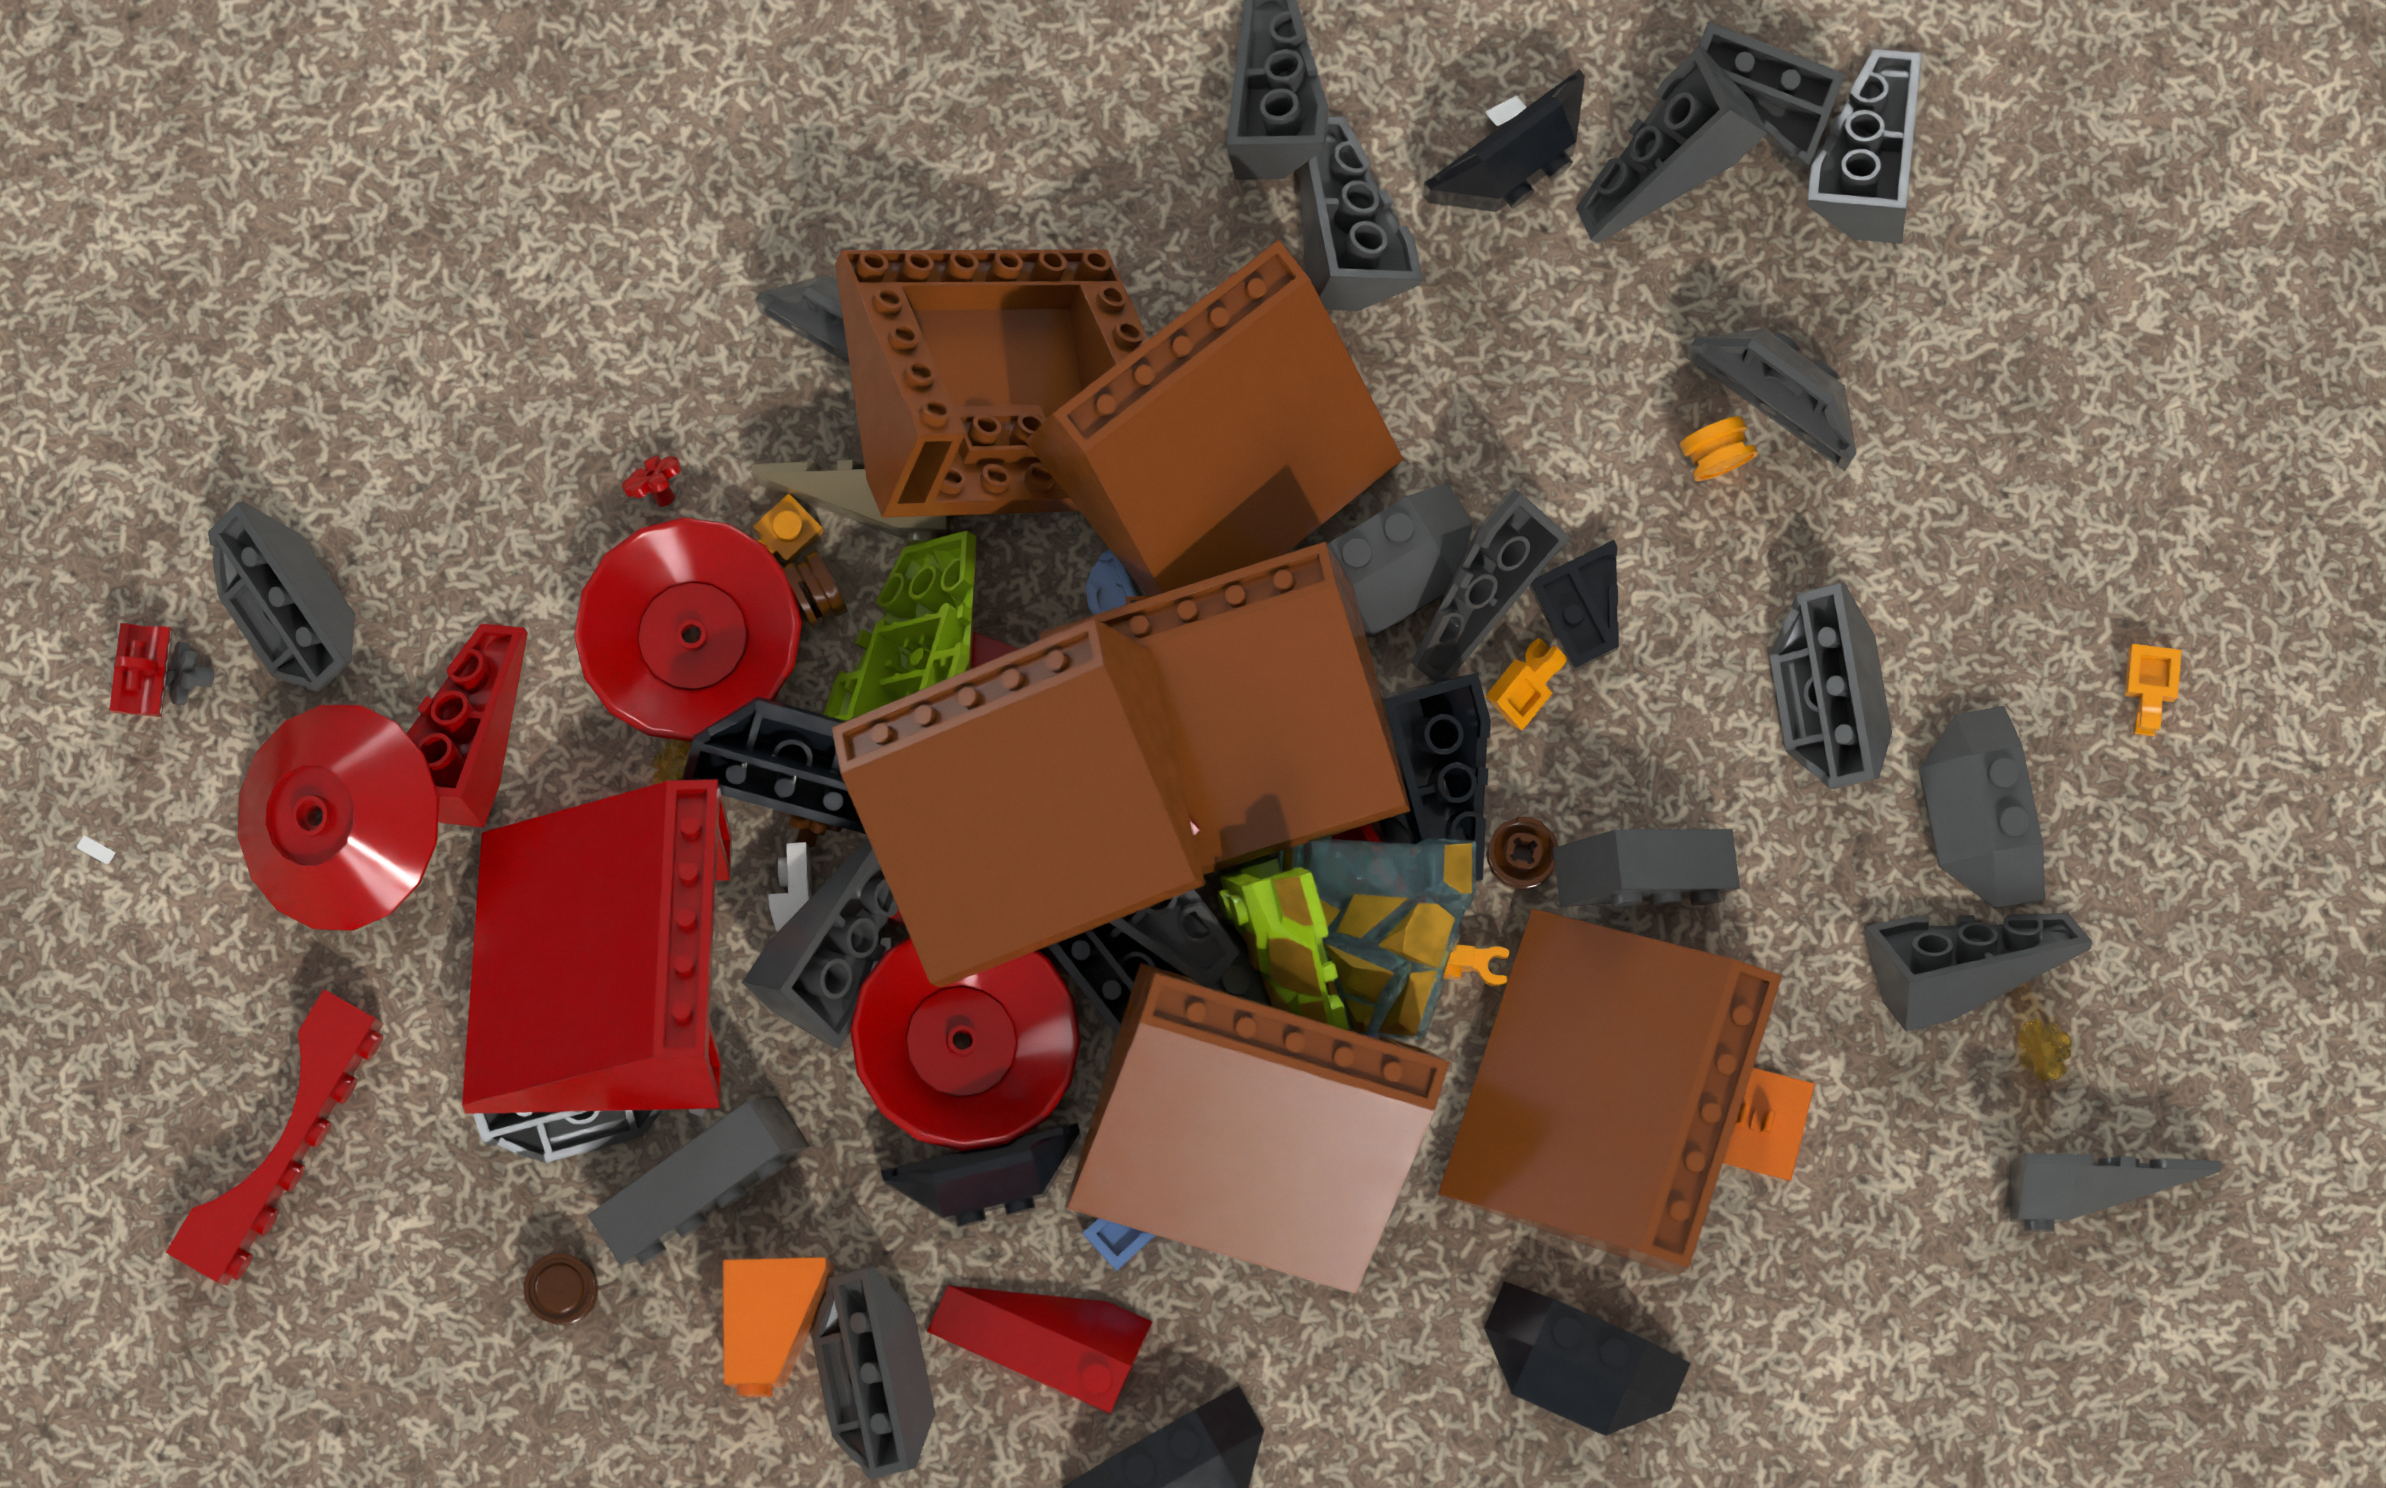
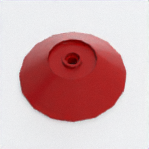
(659, 588)
(374, 822)
(975, 1097)

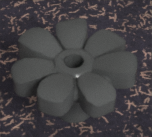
(186, 674)

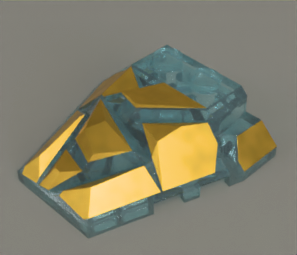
(1389, 924)

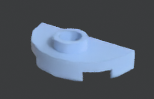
(1108, 584)

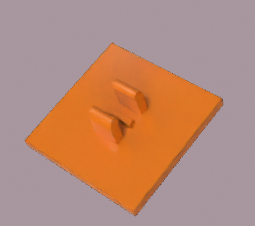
(1770, 1124)

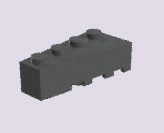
(697, 1179)

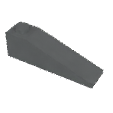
(1276, 96)
(1687, 138)
(1349, 232)
(1495, 571)
(827, 950)
(2068, 1186)

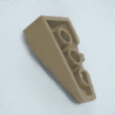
(845, 493)

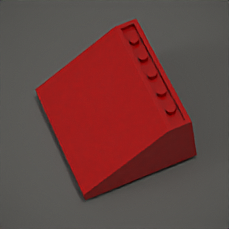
(598, 956)

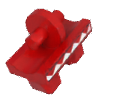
(140, 670)

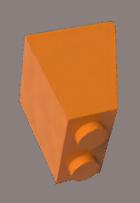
(768, 1318)

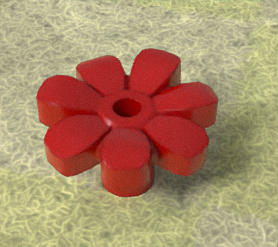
(653, 480)

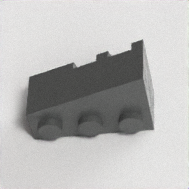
(1786, 89)
(1647, 865)

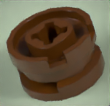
(819, 587)
(1522, 853)
(561, 1289)

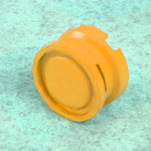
(1718, 448)

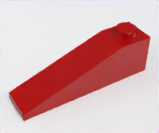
(469, 723)
(1055, 1340)

